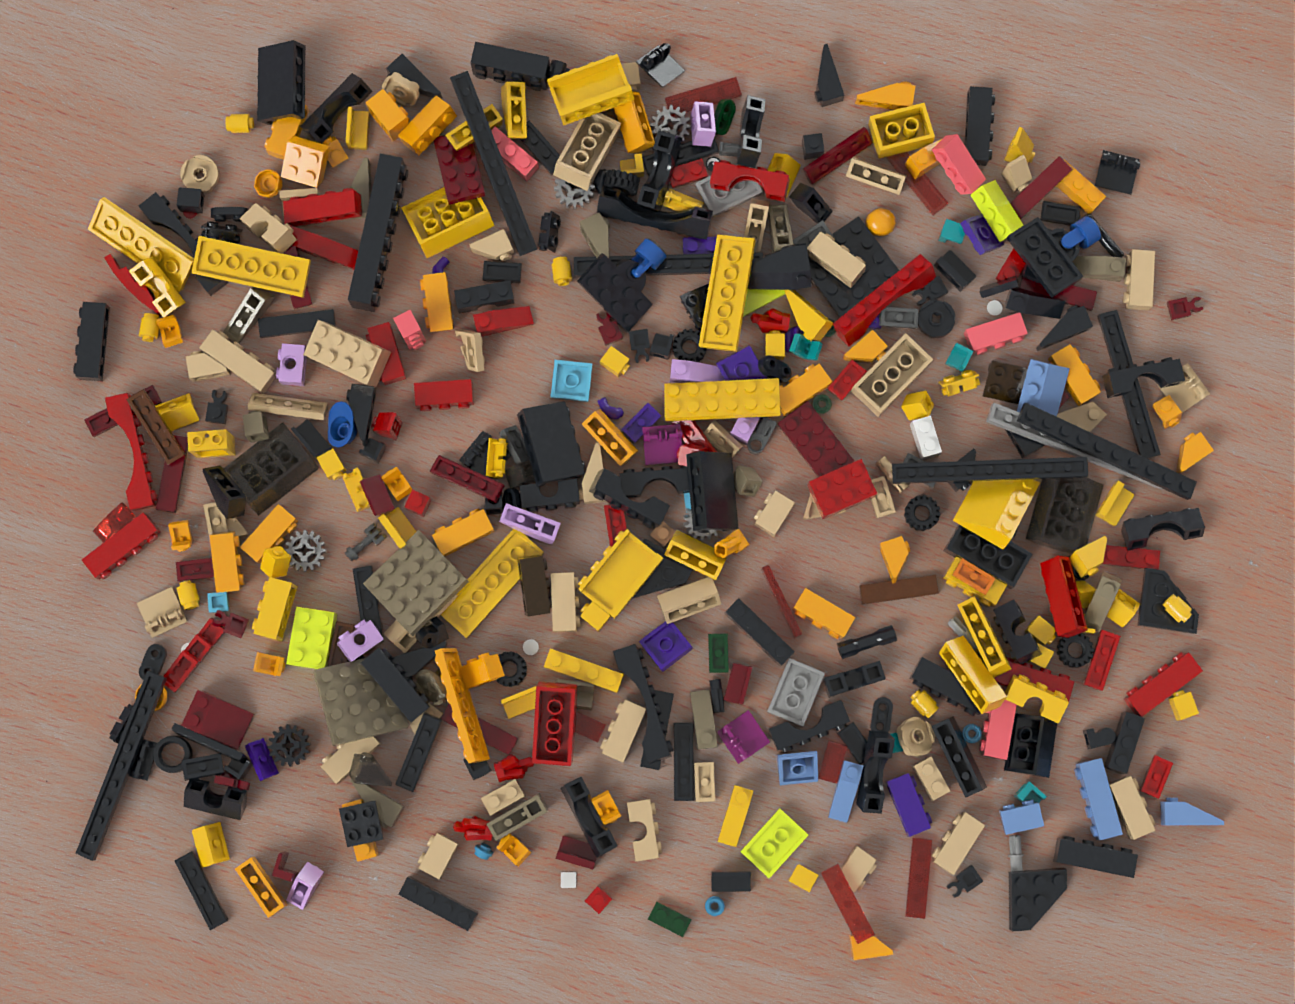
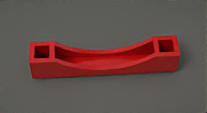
(857, 320)
(139, 490)

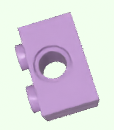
(702, 124)
(296, 375)
(370, 635)

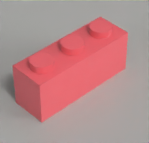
(515, 156)
(958, 164)
(410, 330)
(996, 334)
(998, 731)

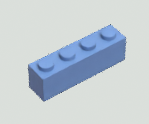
(1098, 798)

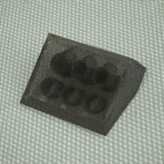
(271, 468)
(1064, 513)

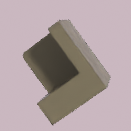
(746, 481)

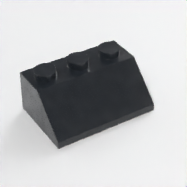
(1031, 745)

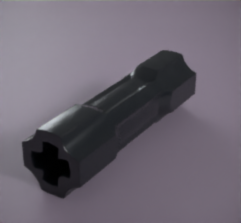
(854, 646)

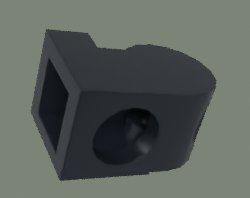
(557, 68)
(494, 508)
(433, 634)
(1103, 737)

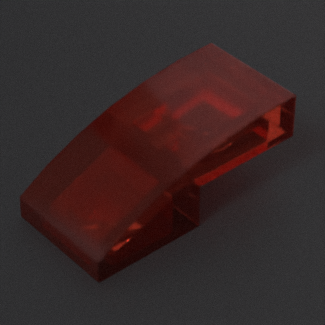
(114, 522)

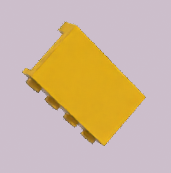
(590, 89)
(619, 573)

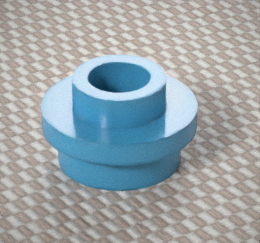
(978, 733)
(483, 851)
(721, 906)

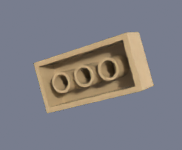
(587, 150)
(347, 353)
(891, 375)

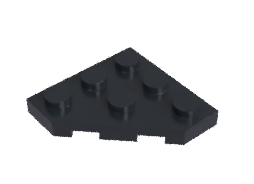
(666, 575)
(1155, 591)
(1033, 895)

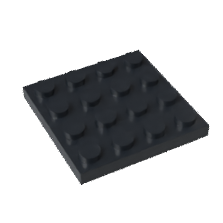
(878, 268)

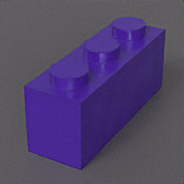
(909, 804)

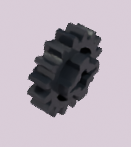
(290, 755)

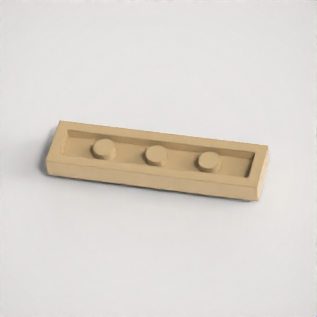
(287, 406)

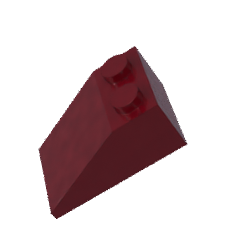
(217, 719)

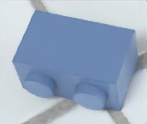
(1021, 817)

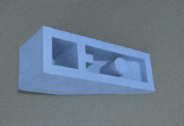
(845, 791)
(1185, 814)

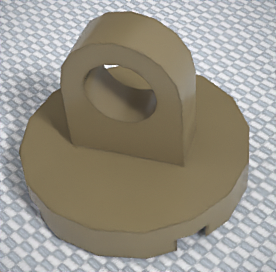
(431, 685)

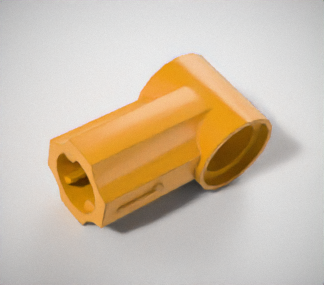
(731, 544)

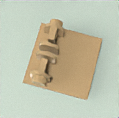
(1187, 392)
(161, 612)

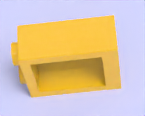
(218, 443)

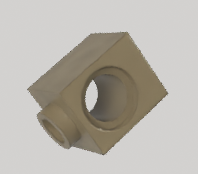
(255, 426)

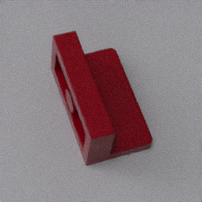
(377, 495)
(738, 683)
(576, 852)
(281, 872)

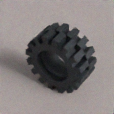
(622, 180)
(681, 338)
(930, 505)
(1086, 655)
(521, 669)

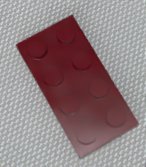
(459, 171)
(814, 440)

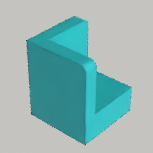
(952, 231)
(959, 357)
(1028, 792)

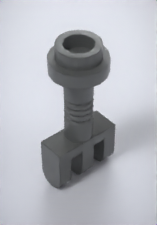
(352, 553)

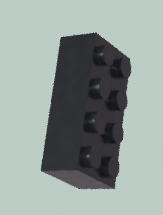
(510, 65)
(1002, 564)

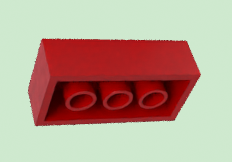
(554, 723)

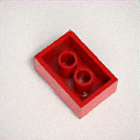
(842, 489)

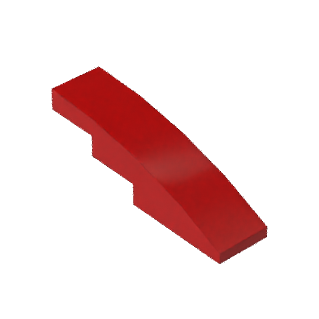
(324, 248)
(142, 292)
(192, 655)

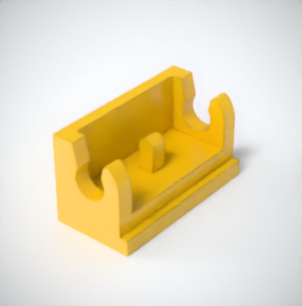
(355, 489)

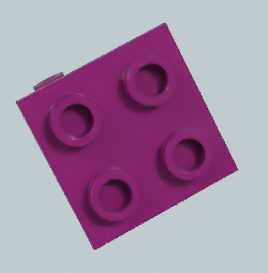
(661, 443)
(743, 737)

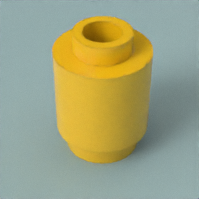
(239, 123)
(561, 271)
(148, 327)
(188, 595)
(1177, 608)
(924, 703)

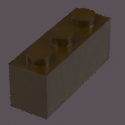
(534, 585)

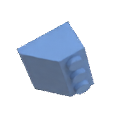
(1044, 386)

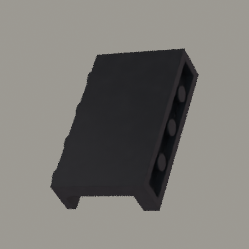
(281, 81)
(551, 443)
(712, 491)

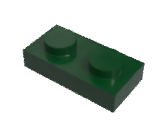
(718, 653)
(669, 919)

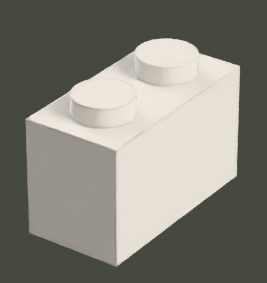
(925, 438)

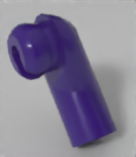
(440, 265)
(790, 335)
(610, 412)

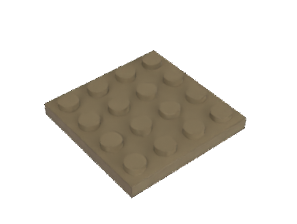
(415, 583)
(355, 703)

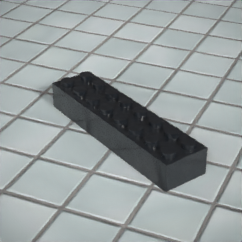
(377, 233)

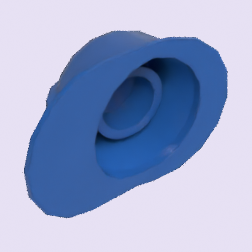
(341, 427)

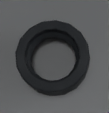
(188, 754)

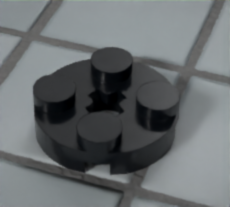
(934, 329)

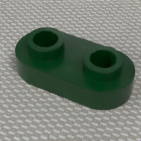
(724, 116)

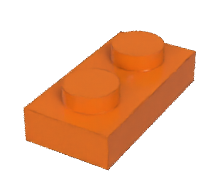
(973, 576)

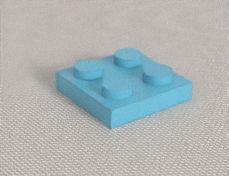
(571, 380)

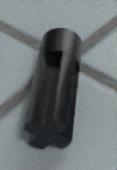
(717, 696)

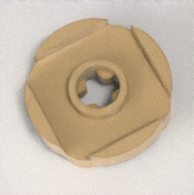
(402, 89)
(196, 164)
(906, 736)

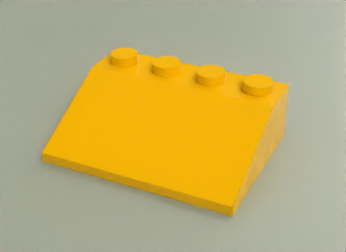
(445, 225)
(996, 508)

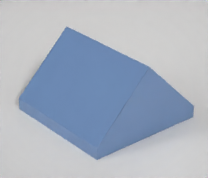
(797, 768)

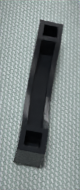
(159, 214)
(690, 222)
(654, 742)

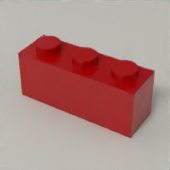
(383, 336)
(444, 394)

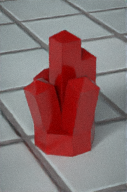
(772, 321)
(512, 768)
(474, 828)

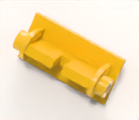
(679, 201)
(966, 379)
(495, 464)

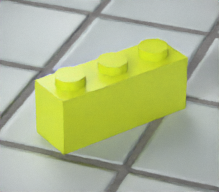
(996, 210)

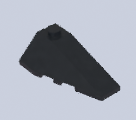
(782, 270)

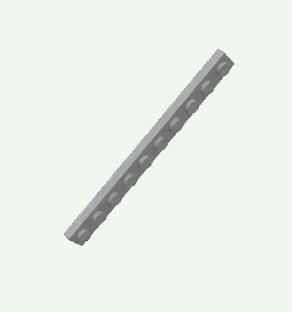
(1007, 419)

